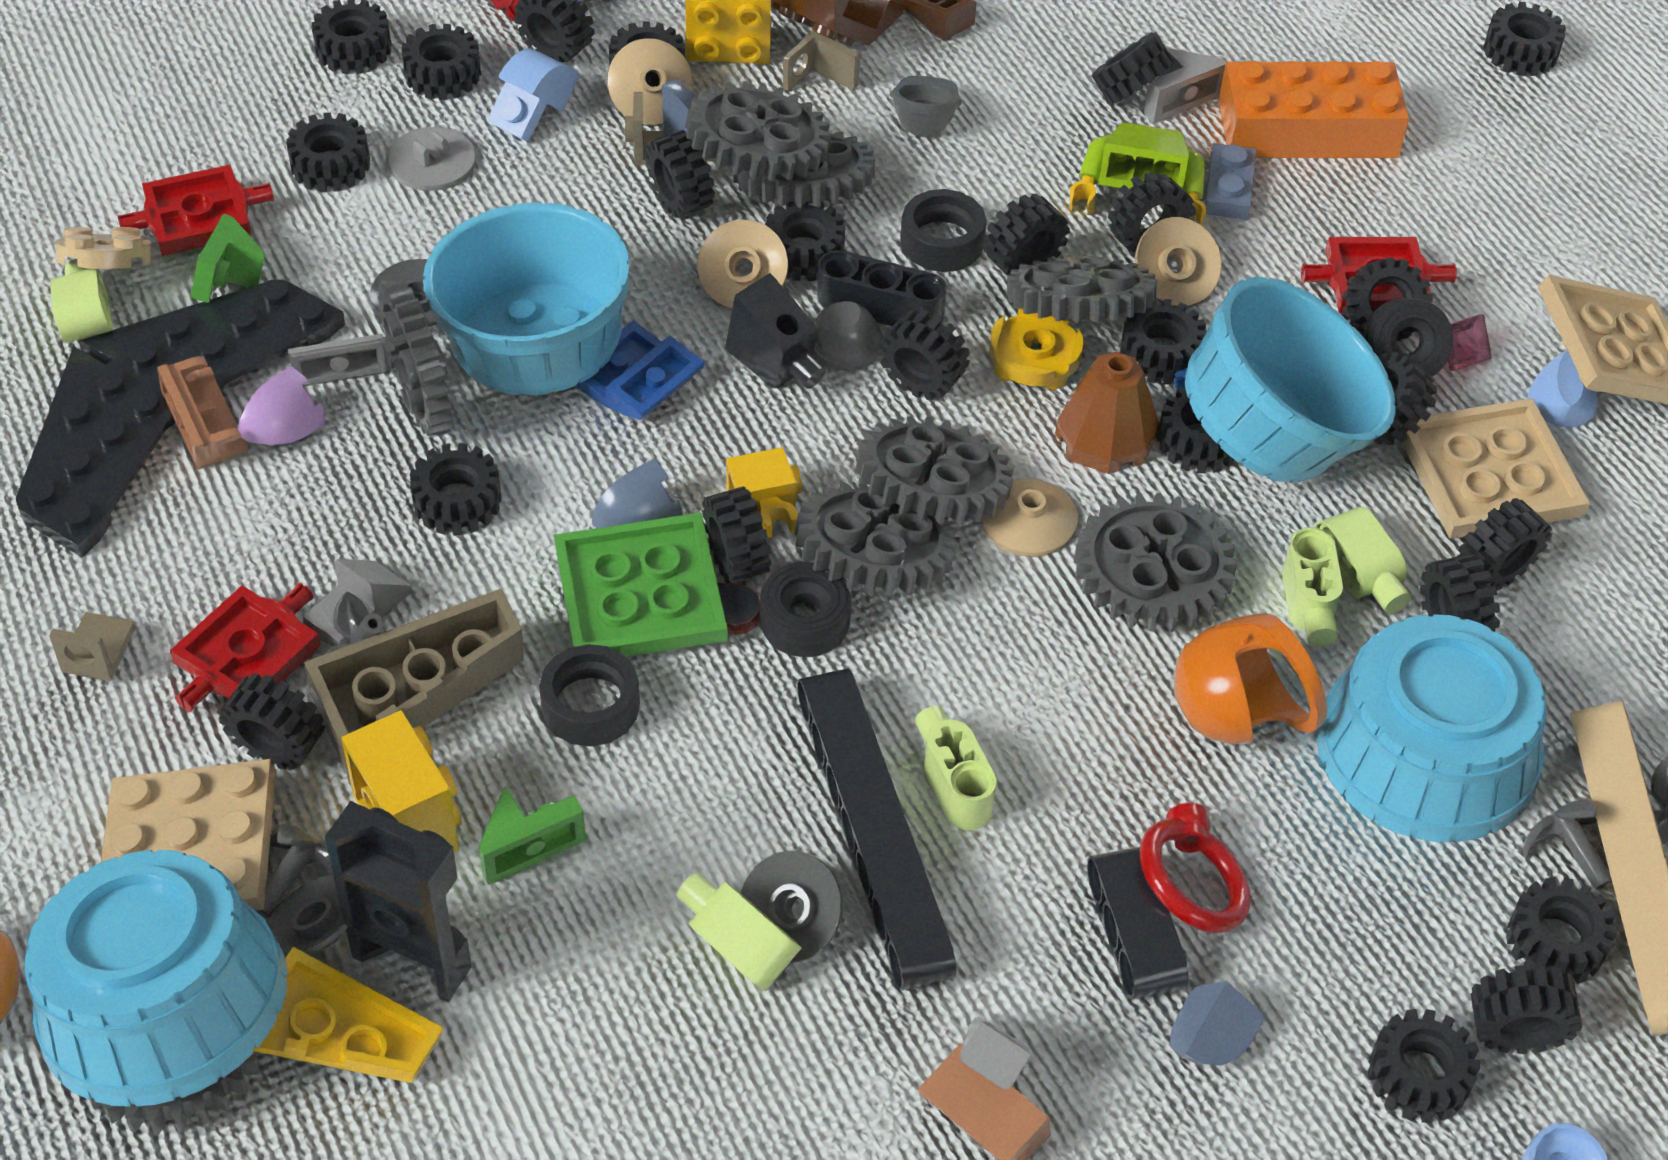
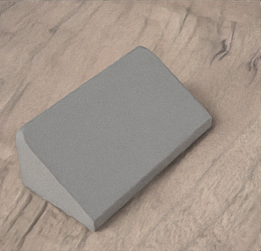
(340, 359)

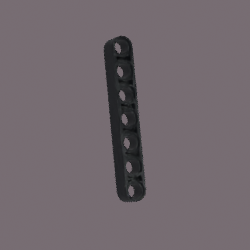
(876, 831)

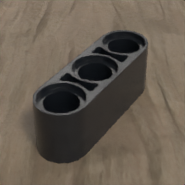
(879, 286)
(1136, 925)

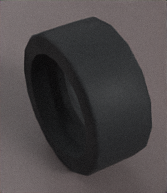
(948, 207)
(585, 663)

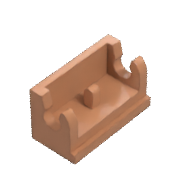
(200, 411)
(993, 1116)

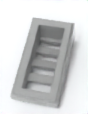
(993, 1053)

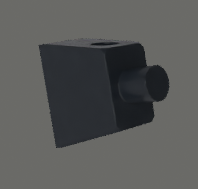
(773, 335)

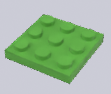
(641, 586)

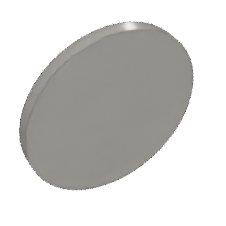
(431, 158)

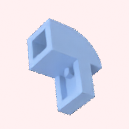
(529, 86)

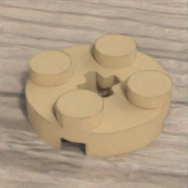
(102, 250)

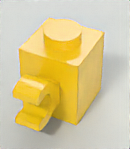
(771, 484)

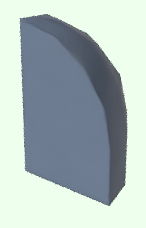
(676, 101)
(636, 498)
(1215, 1025)

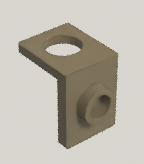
(823, 57)
(635, 131)
(94, 647)

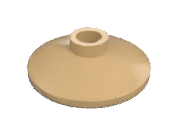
(629, 71)
(729, 247)
(1191, 249)
(1034, 520)

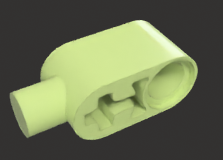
(80, 303)
(1368, 558)
(1313, 585)
(945, 744)
(738, 929)

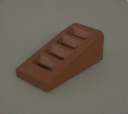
(943, 16)

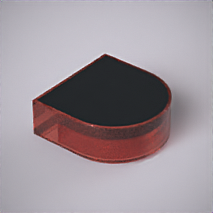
(740, 608)

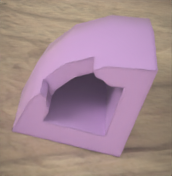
(281, 411)

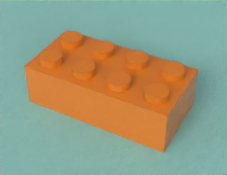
(1314, 109)

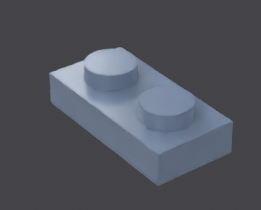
(1230, 181)

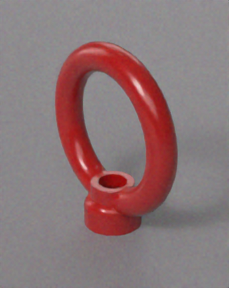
(1190, 829)

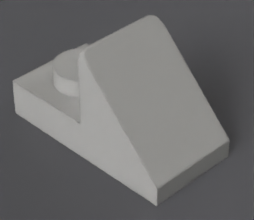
(1184, 85)
(369, 582)

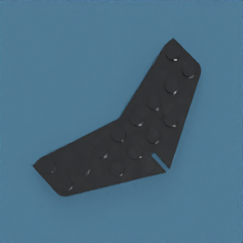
(113, 406)

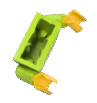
(1135, 151)

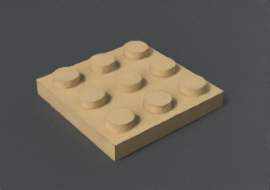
(1612, 337)
(1488, 457)
(199, 811)

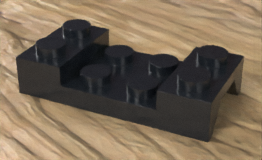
(395, 893)

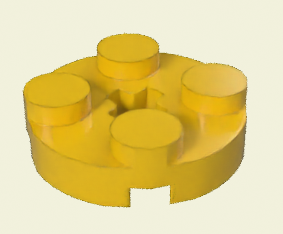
(1031, 367)

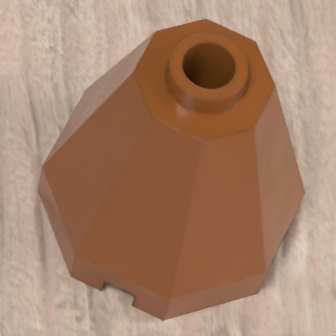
(1109, 416)

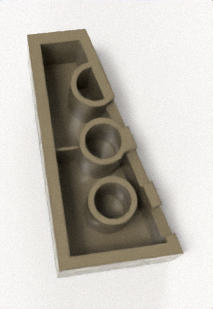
(416, 667)

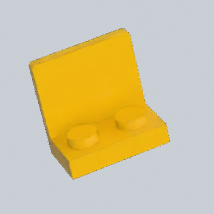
(728, 31)

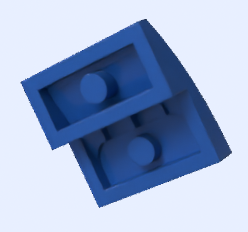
(641, 372)

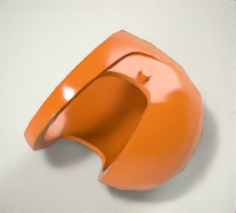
(1230, 683)

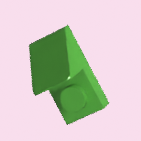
(227, 258)
(521, 841)

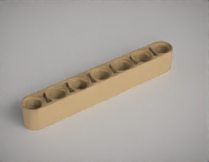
(1630, 846)

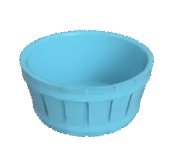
(530, 295)
(1287, 382)
(1436, 730)
(151, 979)

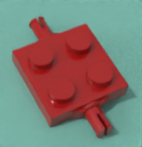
(189, 206)
(1351, 253)
(244, 639)

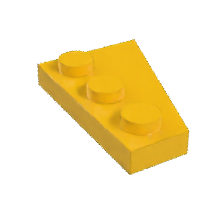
(347, 1024)

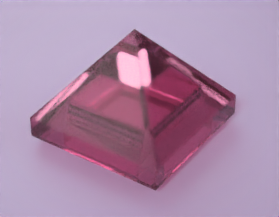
(1470, 342)

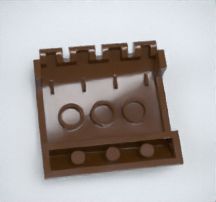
(843, 18)

